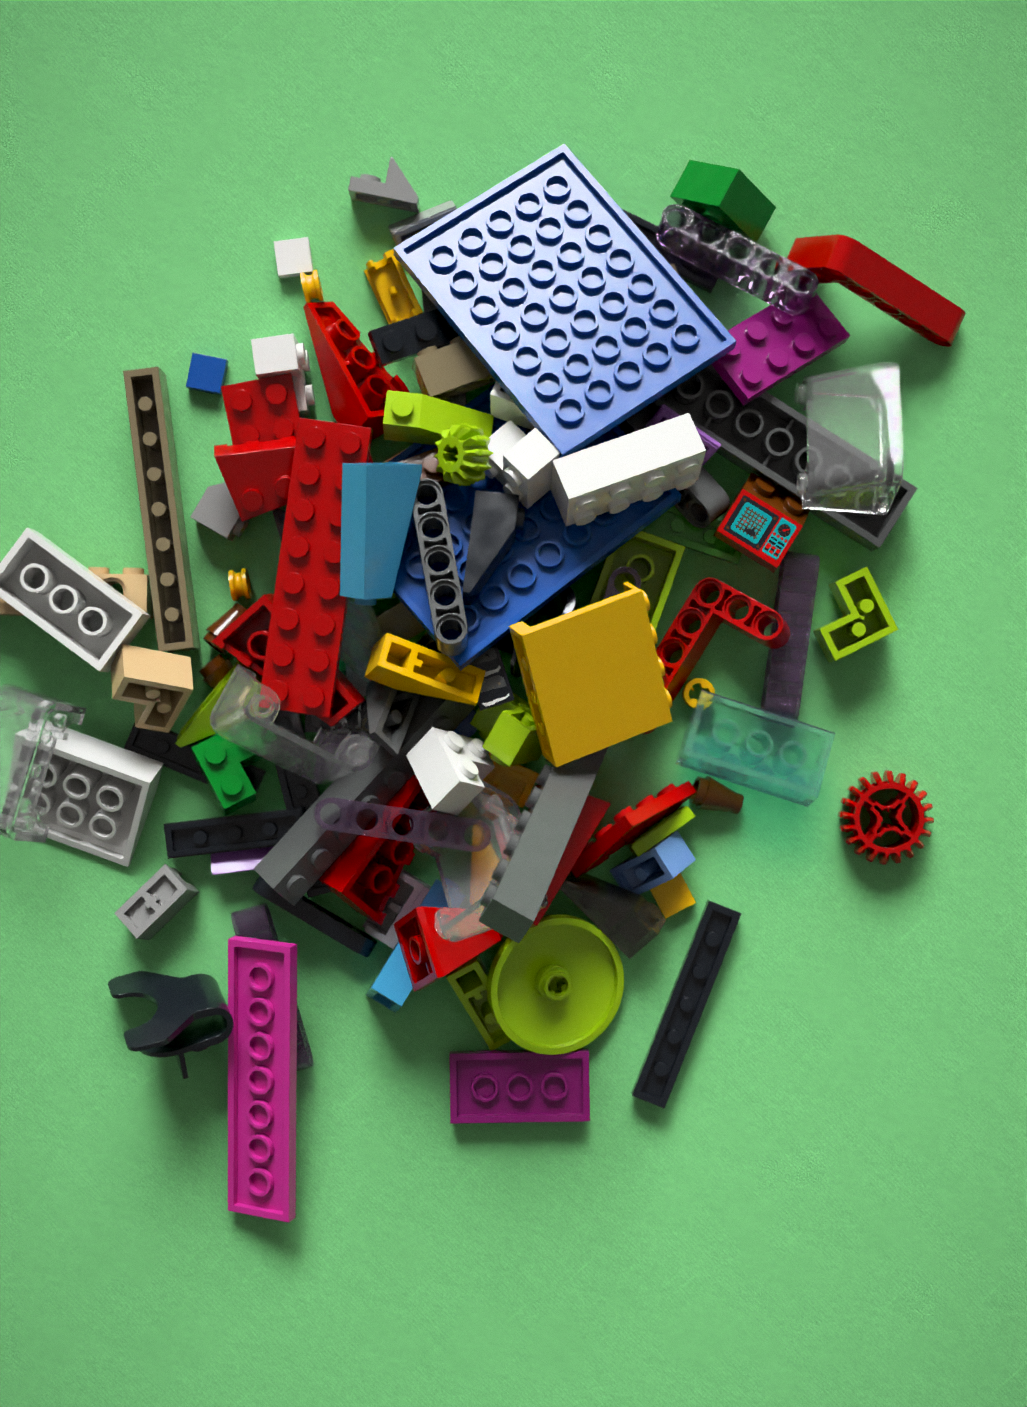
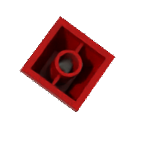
(431, 956)

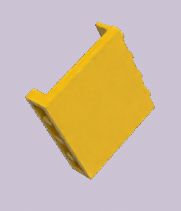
(593, 676)

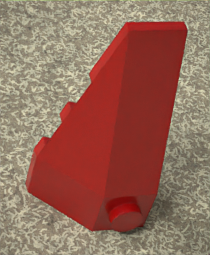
(348, 369)

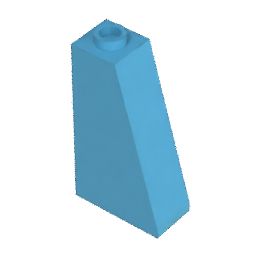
(374, 526)
(393, 980)

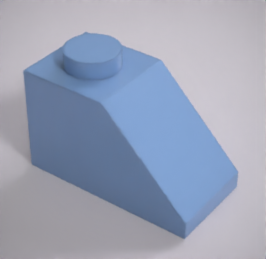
(654, 866)

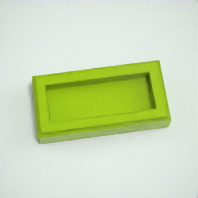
(661, 830)

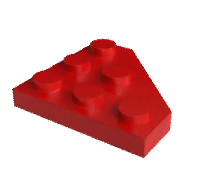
(631, 825)

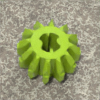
(463, 454)

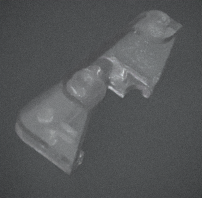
(852, 439)
(247, 718)
(27, 741)
(469, 873)

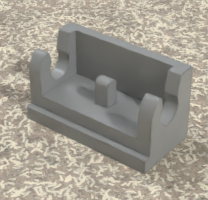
(408, 897)
(156, 903)

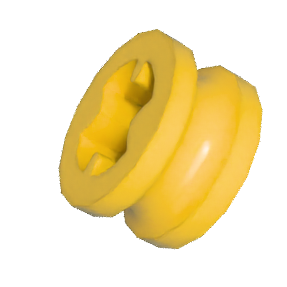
(311, 286)
(239, 584)
(703, 683)

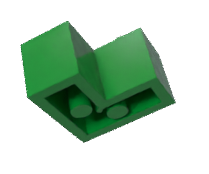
(724, 197)
(224, 772)

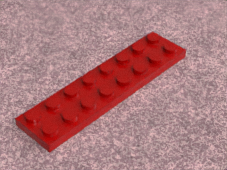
(307, 602)

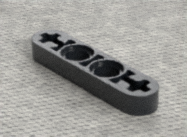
(320, 919)

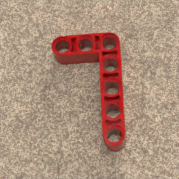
(880, 283)
(711, 617)

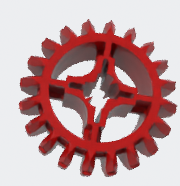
(874, 829)

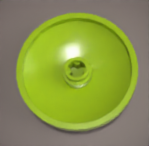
(556, 985)

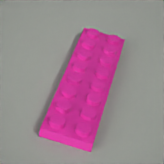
(262, 1078)

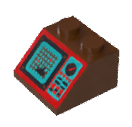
(762, 522)

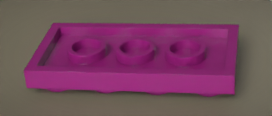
(777, 346)
(519, 1086)

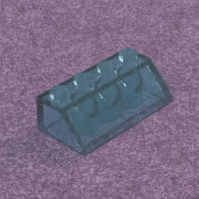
(756, 748)

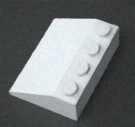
(98, 796)

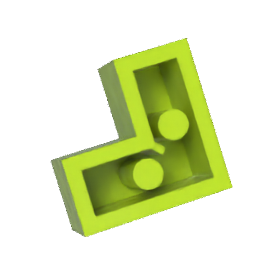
(863, 618)
(509, 733)

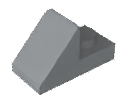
(393, 193)

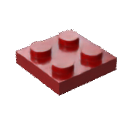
(261, 409)

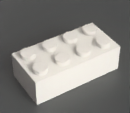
(627, 470)
(68, 600)

